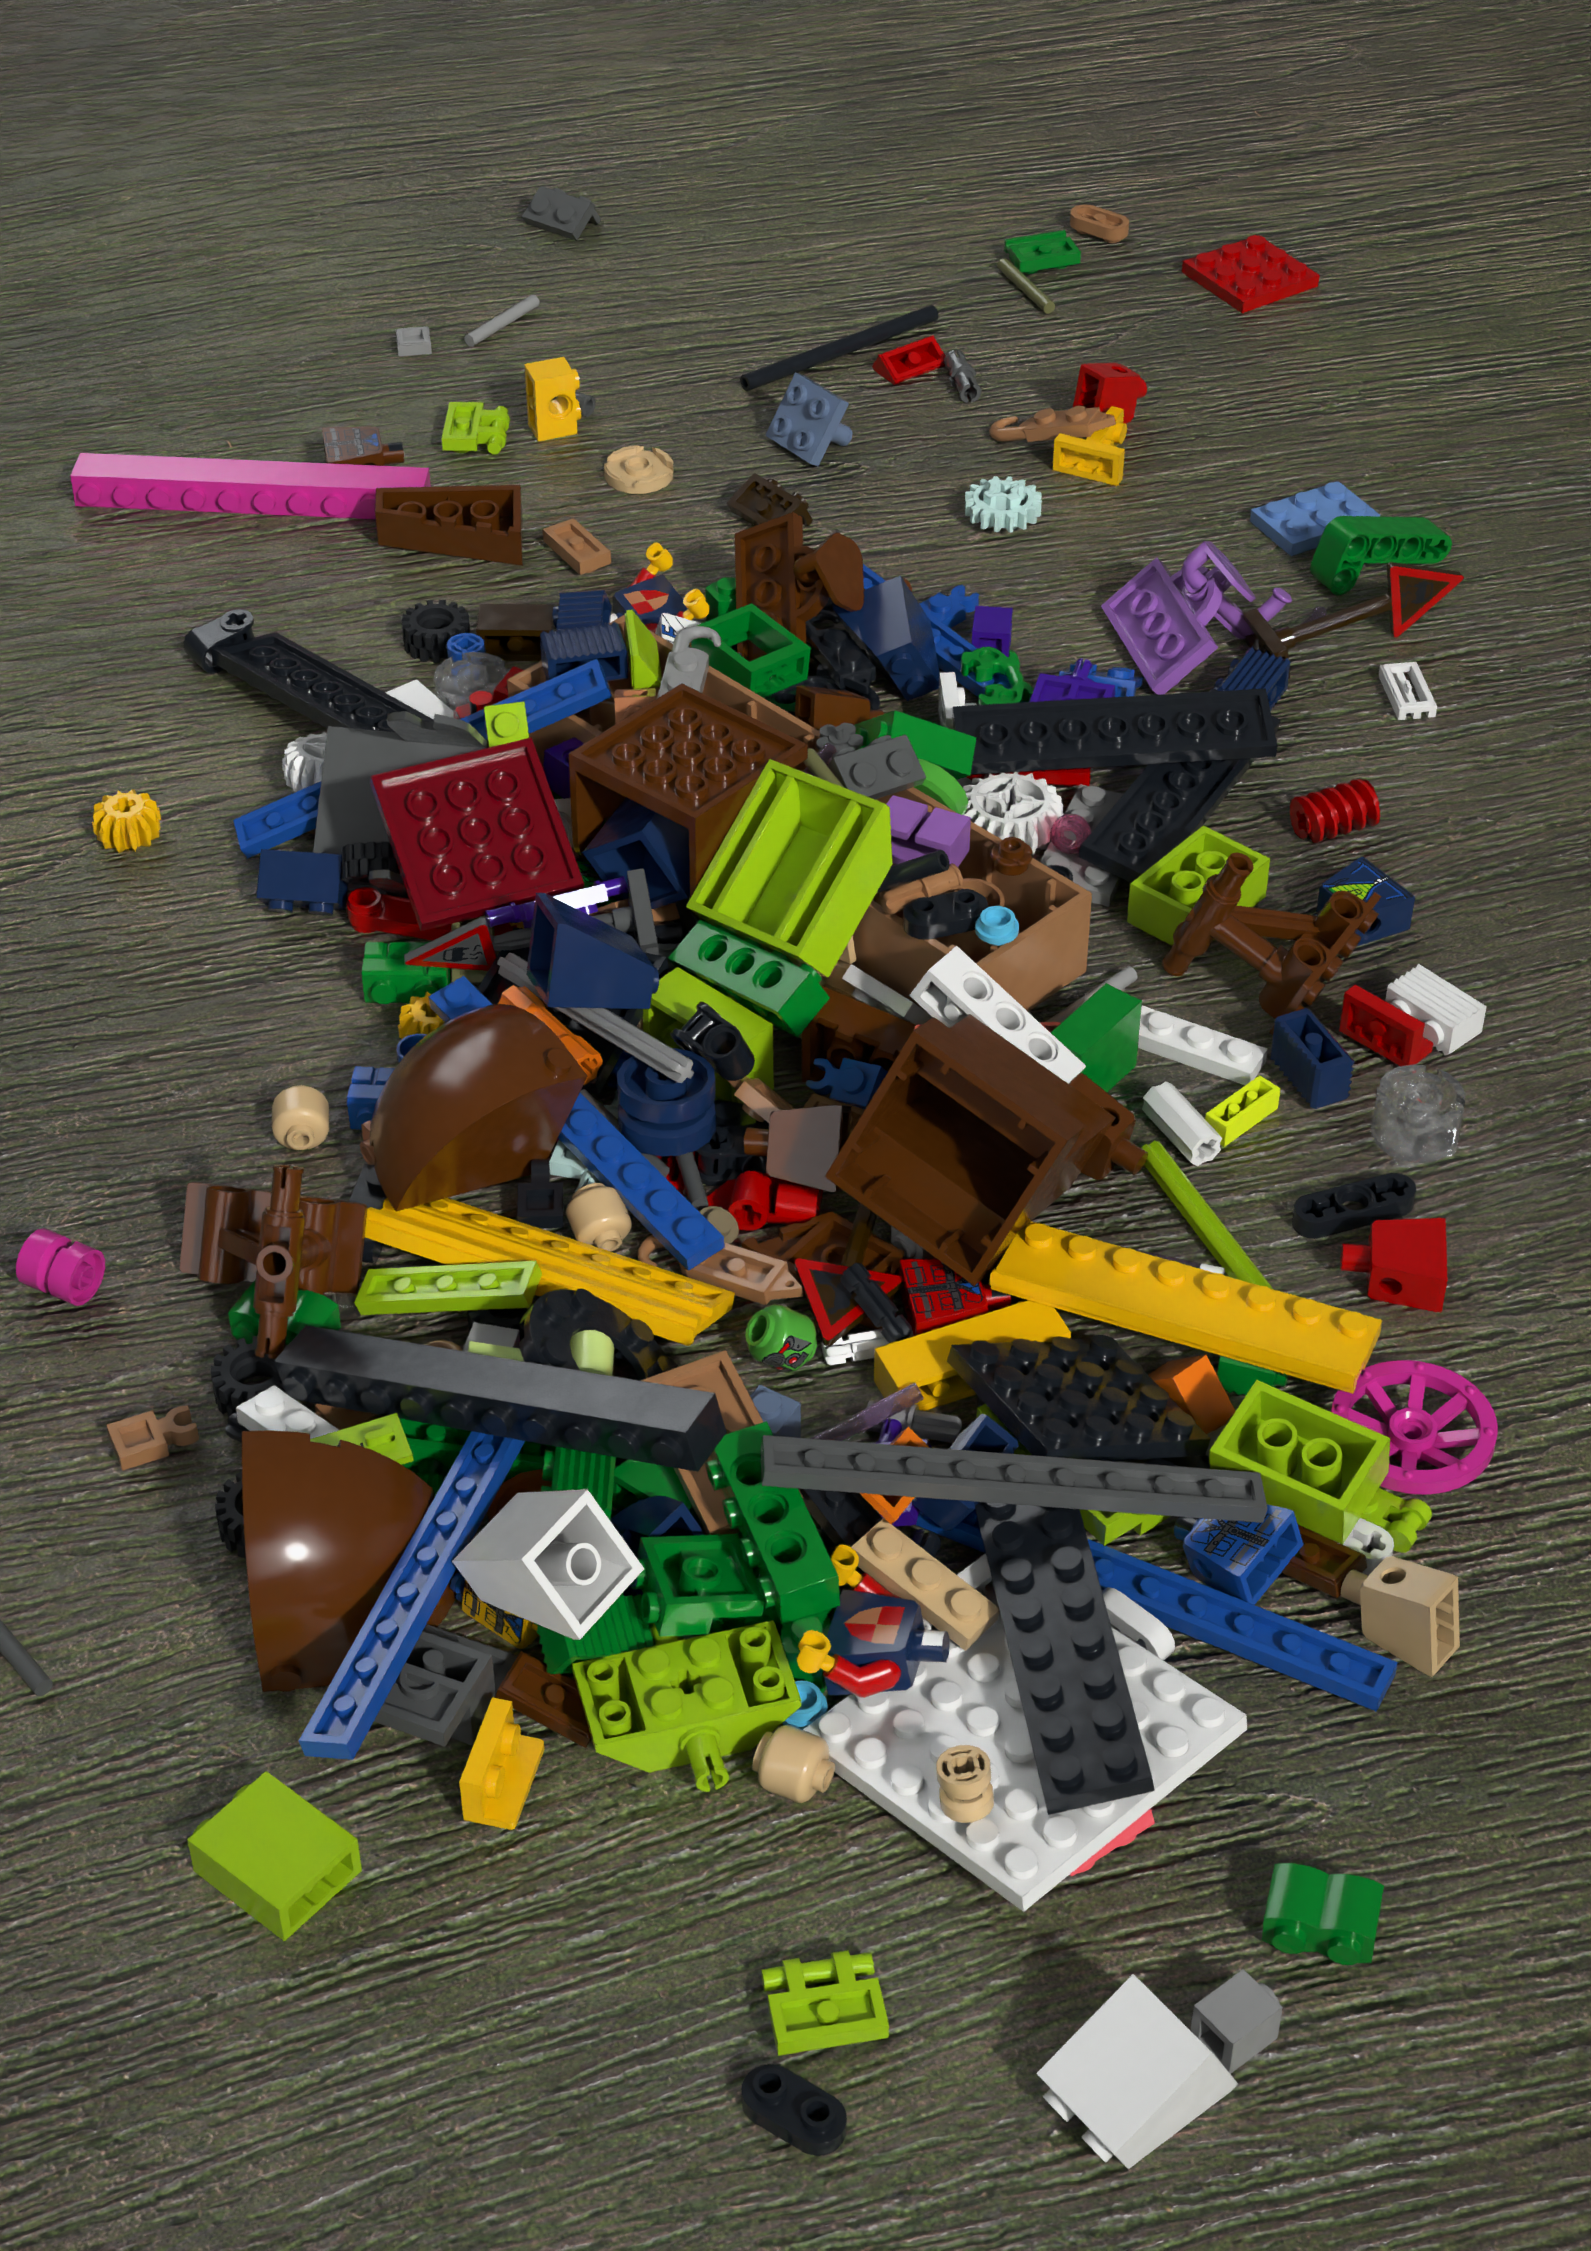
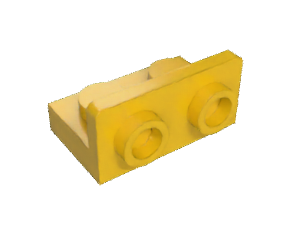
(499, 1769)

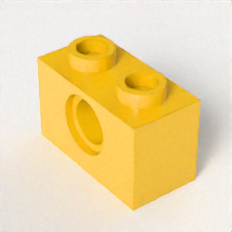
(543, 383)

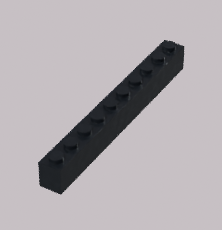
(503, 1397)

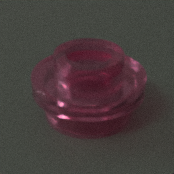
(1072, 823)

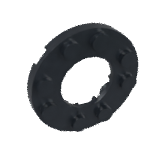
(566, 1312)

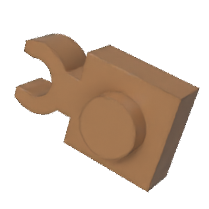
(146, 1439)

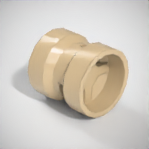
(965, 1783)

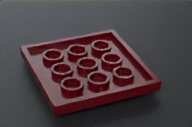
(475, 833)

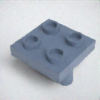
(809, 420)

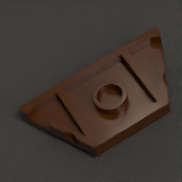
(825, 1241)

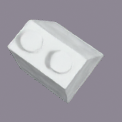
(550, 1561)
(1133, 2075)

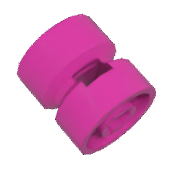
(59, 1267)

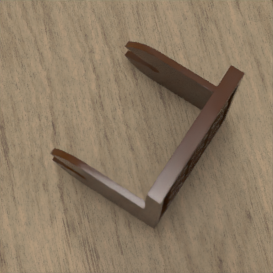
(680, 760)

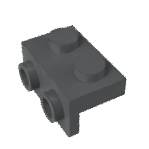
(560, 212)
(879, 768)

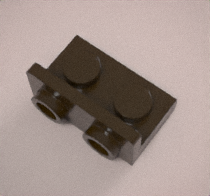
(765, 500)

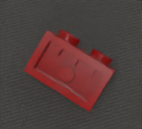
(1383, 1027)

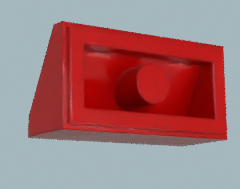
(910, 360)

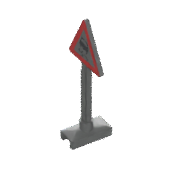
(476, 949)

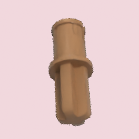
(941, 883)

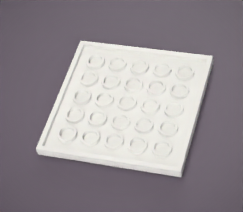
(894, 1739)

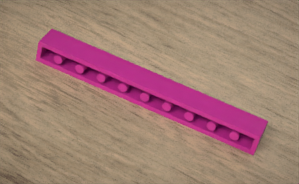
(236, 485)

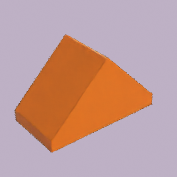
(1196, 1390)

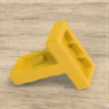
(1096, 455)

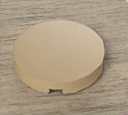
(638, 470)

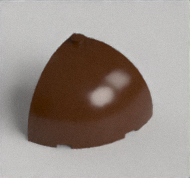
(472, 1106)
(320, 1548)

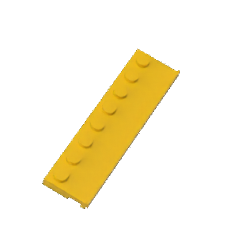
(464, 1234)
(1188, 1305)

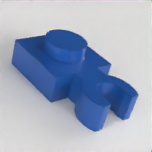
(952, 608)
(851, 1084)

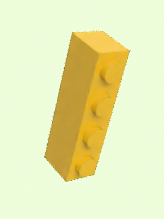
(925, 1356)

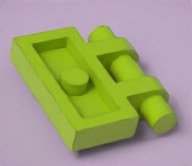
(471, 425)
(825, 2014)

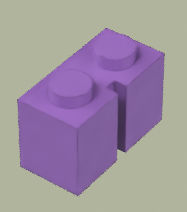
(921, 832)

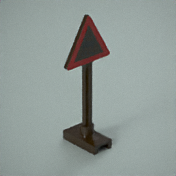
(1409, 596)

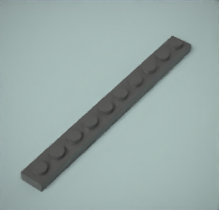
(1012, 1479)

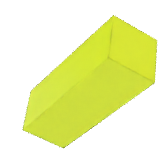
(1244, 1109)

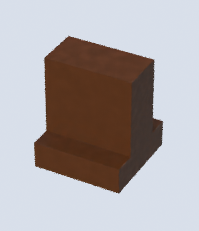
(967, 1144)

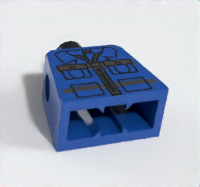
(1240, 1555)

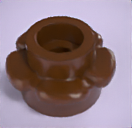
(1011, 856)

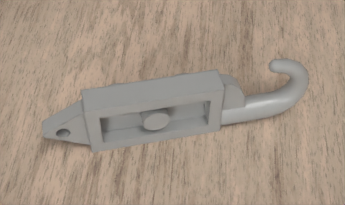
(685, 663)

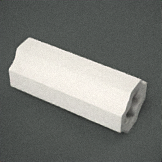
(1181, 1123)

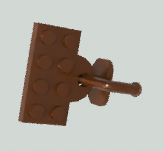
(792, 579)

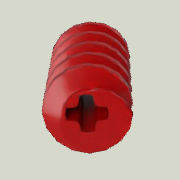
(1335, 810)

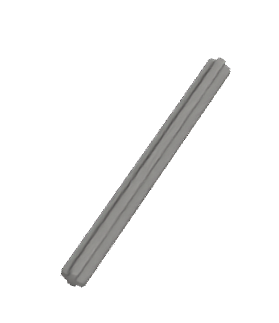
(610, 1027)

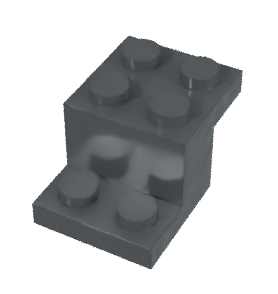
(445, 1687)

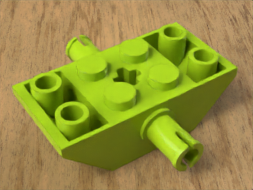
(688, 1699)

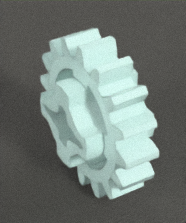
(1003, 504)

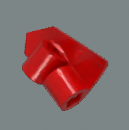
(764, 1199)

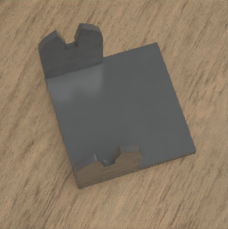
(353, 755)

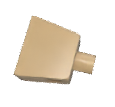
(1408, 1611)

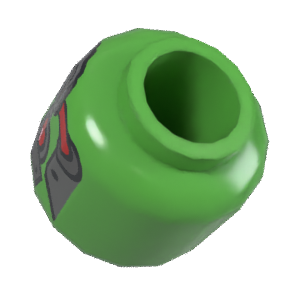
(781, 1338)

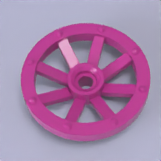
(1415, 1432)

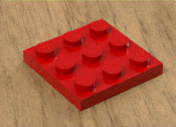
(1250, 273)

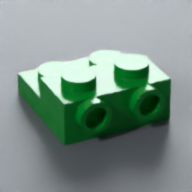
(694, 1581)

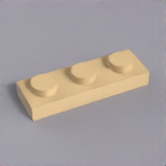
(918, 1576)

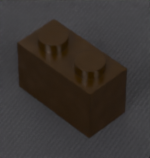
(514, 629)

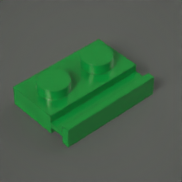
(1042, 251)

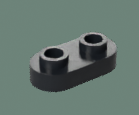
(943, 914)
(789, 2109)

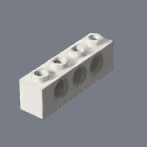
(962, 988)

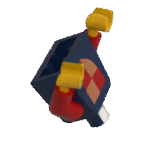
(654, 594)
(872, 1637)

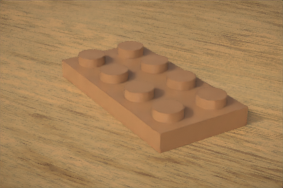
(738, 1412)

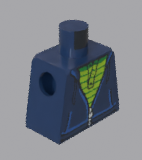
(1363, 880)

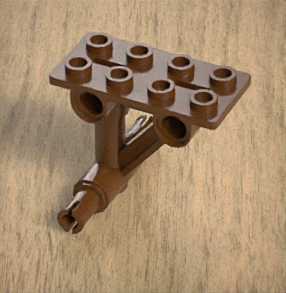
(1290, 974)
(278, 1240)

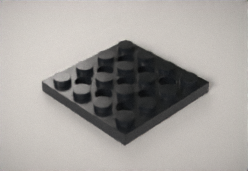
(1078, 1399)

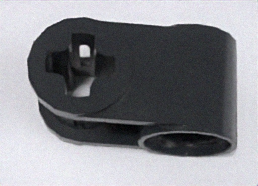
(219, 632)
(717, 1042)
(728, 1156)

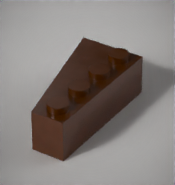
(453, 521)
(852, 1032)

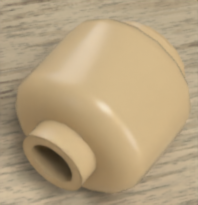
(300, 1114)
(598, 1216)
(793, 1763)

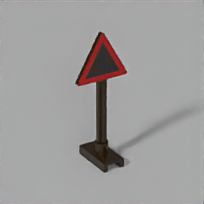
(828, 1299)

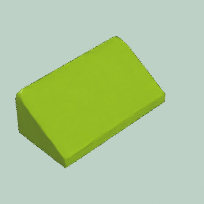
(642, 653)

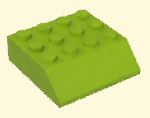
(798, 867)

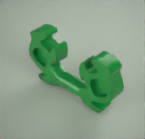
(989, 661)

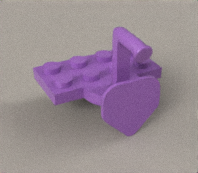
(1166, 614)

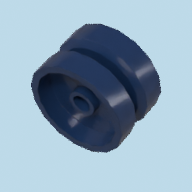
(663, 1114)

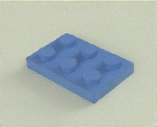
(1301, 519)

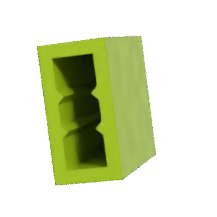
(274, 1855)

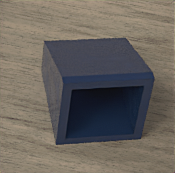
(895, 637)
(646, 840)
(586, 961)

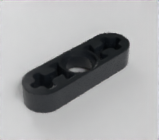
(1325, 1215)

